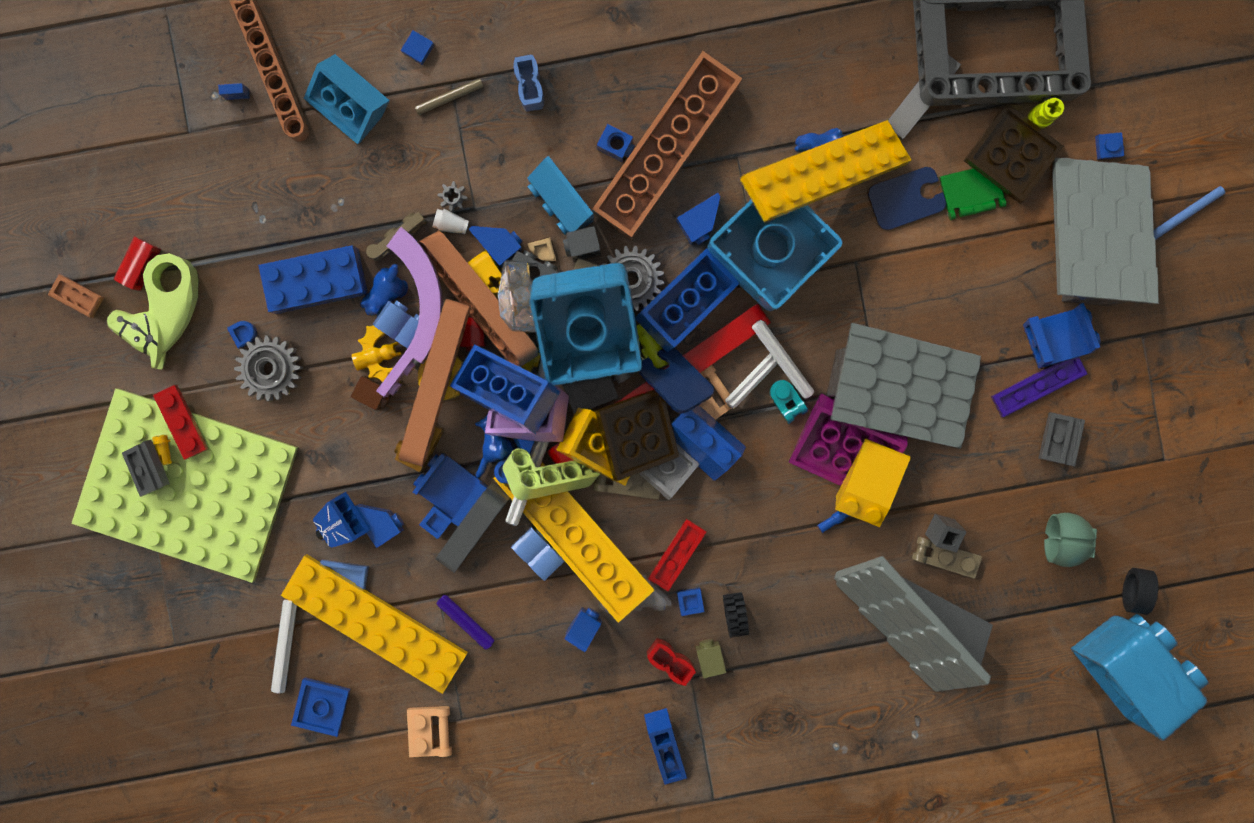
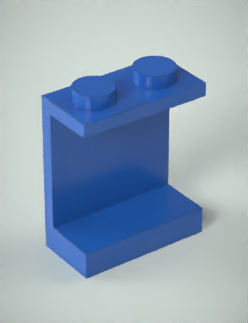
(1062, 336)
(450, 487)

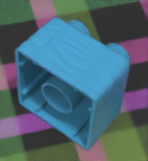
(773, 255)
(585, 323)
(1142, 675)

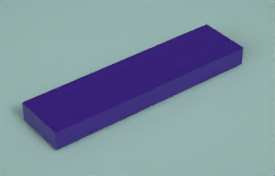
(1038, 386)

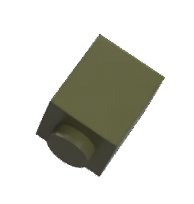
(710, 658)

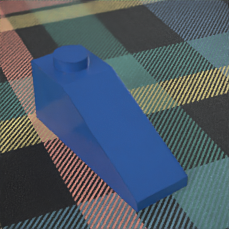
(665, 746)

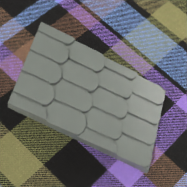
(1104, 233)
(903, 386)
(928, 631)

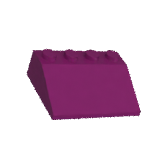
(831, 446)

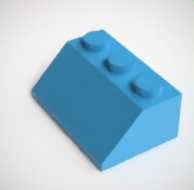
(345, 98)
(559, 197)

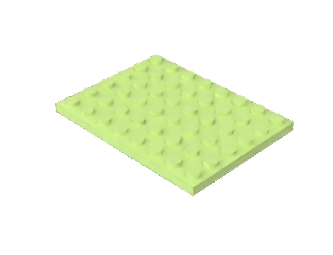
(216, 502)

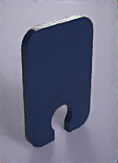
(900, 199)
(679, 383)

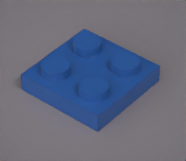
(320, 707)

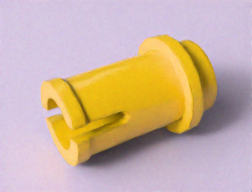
(161, 445)

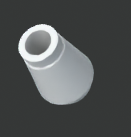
(449, 222)

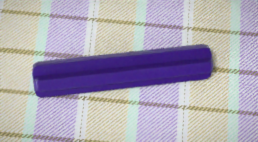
(465, 622)

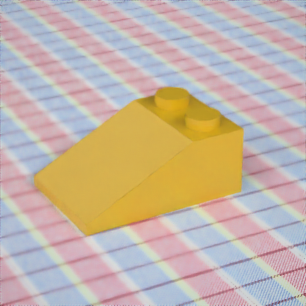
(585, 444)
(872, 483)

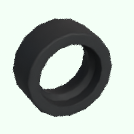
(1140, 591)

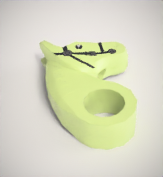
(168, 312)

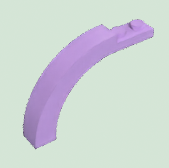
(430, 307)

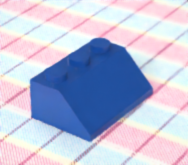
(707, 441)

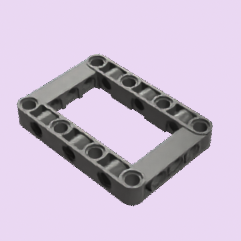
(1007, 86)

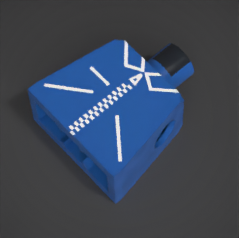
(339, 522)

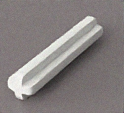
(751, 381)

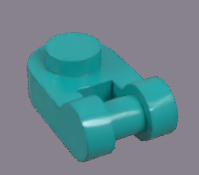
(783, 392)

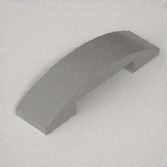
(913, 107)

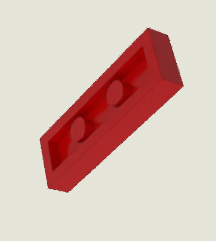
(180, 422)
(677, 554)

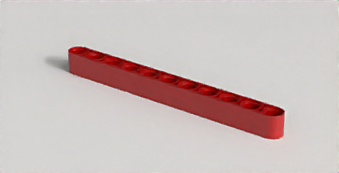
(702, 355)

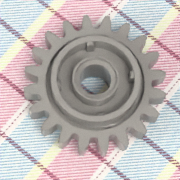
(646, 273)
(283, 368)

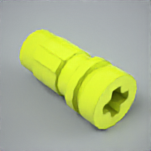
(1046, 112)
(650, 347)

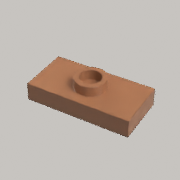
(75, 296)

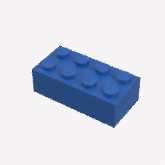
(313, 279)
(686, 300)
(505, 388)

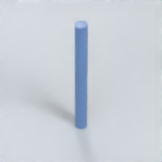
(1188, 212)

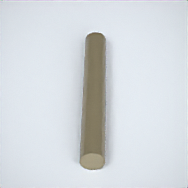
(449, 96)

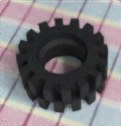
(736, 614)

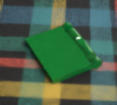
(970, 193)

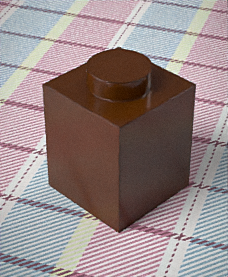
(366, 393)

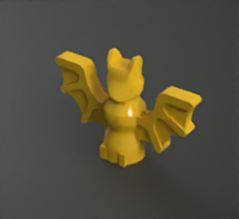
(371, 356)

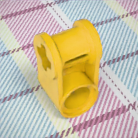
(486, 269)

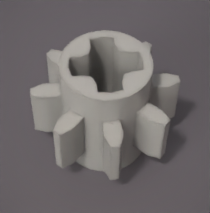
(448, 191)

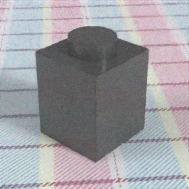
(945, 533)

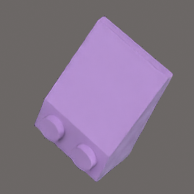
(550, 431)

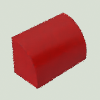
(134, 263)

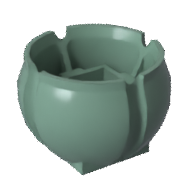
(1070, 540)

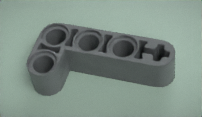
(472, 527)

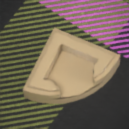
(543, 250)

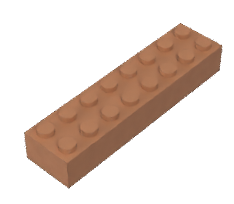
(667, 145)

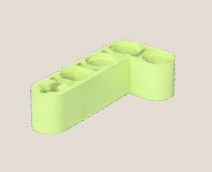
(559, 477)

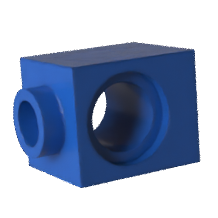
(610, 134)

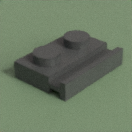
(1061, 439)
(145, 468)

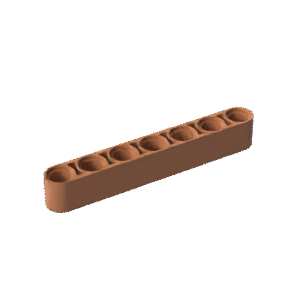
(273, 73)
(472, 291)
(434, 382)

